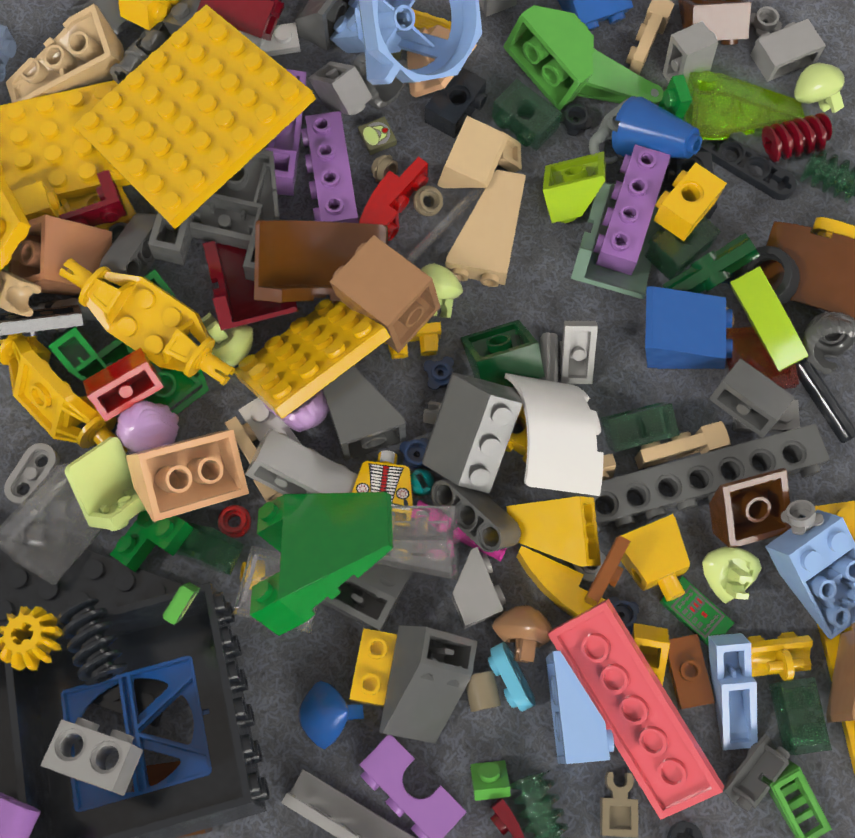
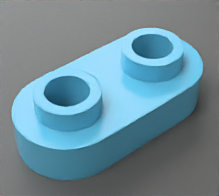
(517, 691)

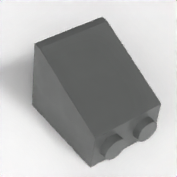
(362, 415)

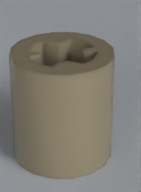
(482, 691)

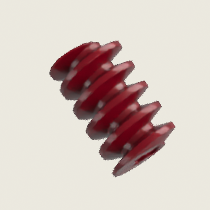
(796, 136)

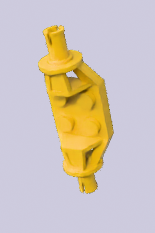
(148, 319)
(49, 397)

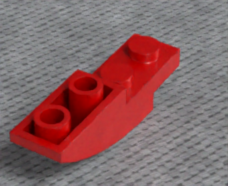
(393, 196)

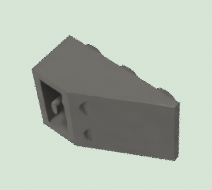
(371, 596)
(425, 681)

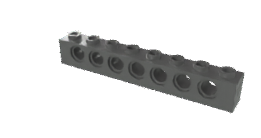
(802, 443)

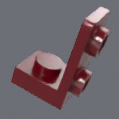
(105, 211)

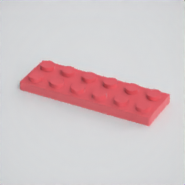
(637, 710)

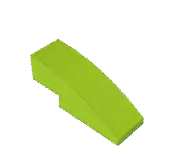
(769, 319)

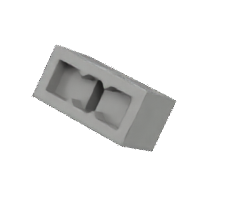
(90, 762)

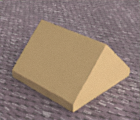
(473, 156)

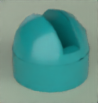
(415, 484)

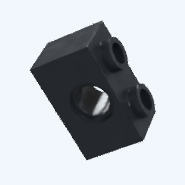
(464, 89)

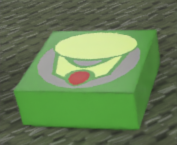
(180, 603)

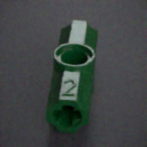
(715, 266)

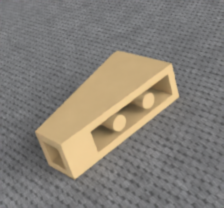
(488, 236)

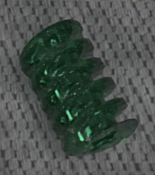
(830, 174)
(539, 806)

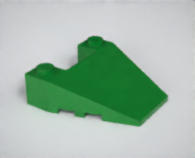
(84, 362)
(321, 546)

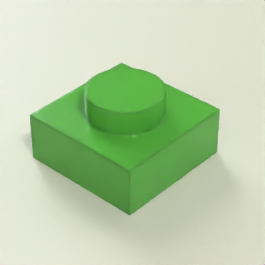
(490, 780)

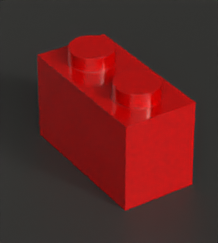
(122, 384)

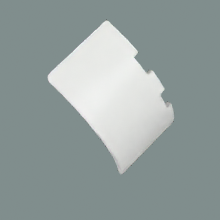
(560, 436)

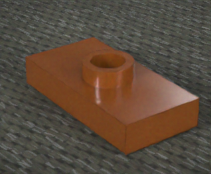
(609, 571)
(689, 672)

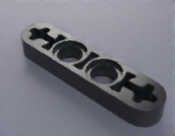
(746, 158)

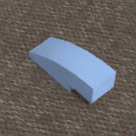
(733, 690)

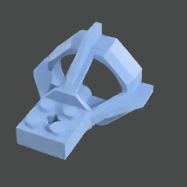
(388, 27)

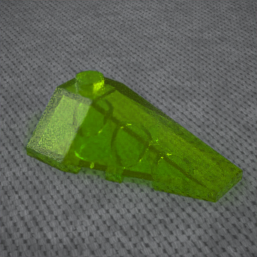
(732, 105)

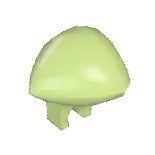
(822, 85)
(446, 287)
(230, 344)
(731, 572)

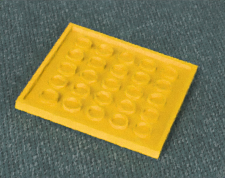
(193, 114)

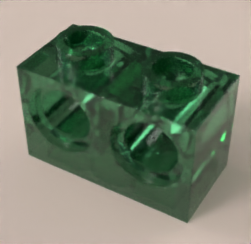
(640, 426)
(800, 716)

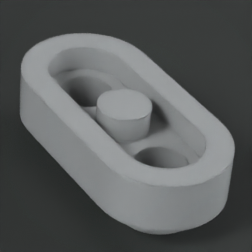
(29, 473)

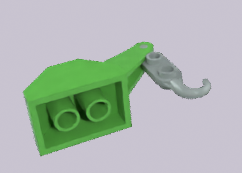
(562, 63)

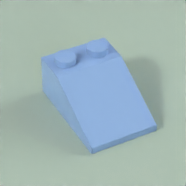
(576, 721)

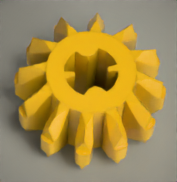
(25, 652)

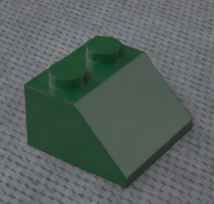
(501, 351)

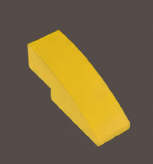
(555, 581)

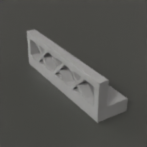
(337, 811)

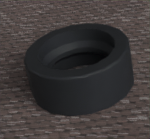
(791, 278)

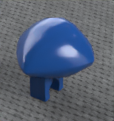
(326, 714)

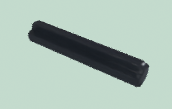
(825, 401)

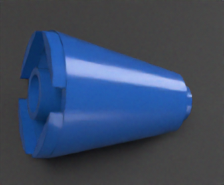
(655, 129)

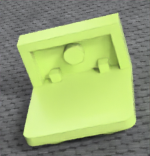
(104, 486)

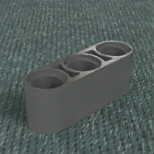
(131, 250)
(478, 516)

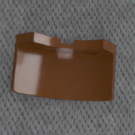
(301, 256)
(823, 265)

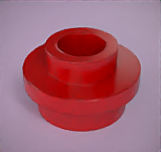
(229, 512)

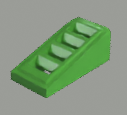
(798, 781)

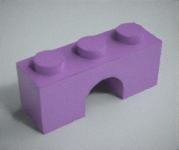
(433, 814)

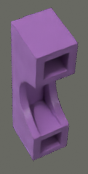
(286, 149)

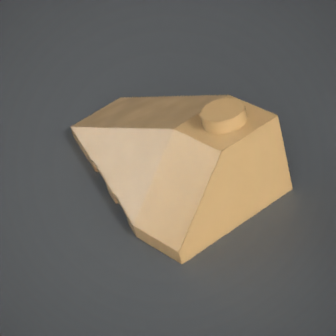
(72, 60)

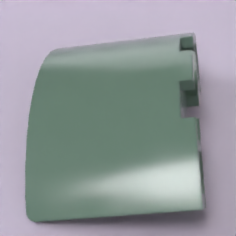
(585, 267)

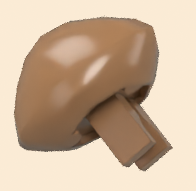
(526, 628)

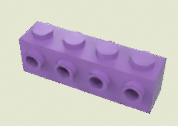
(330, 167)
(633, 209)

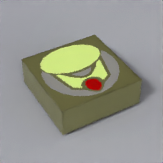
(377, 136)

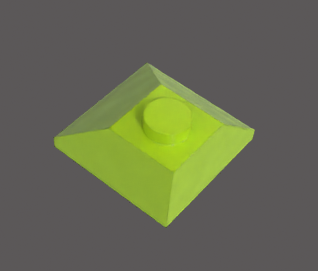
(572, 186)

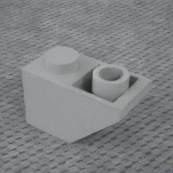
(474, 593)

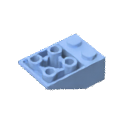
(820, 571)

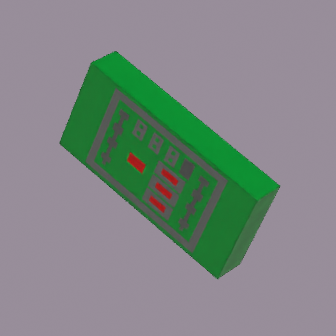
(698, 613)

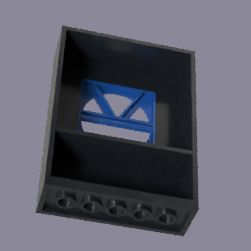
(216, 770)

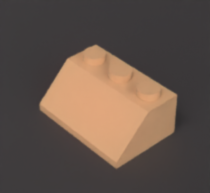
(188, 474)

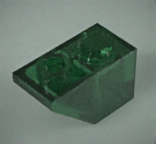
(211, 549)

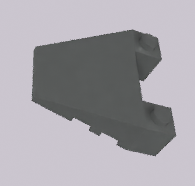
(226, 216)

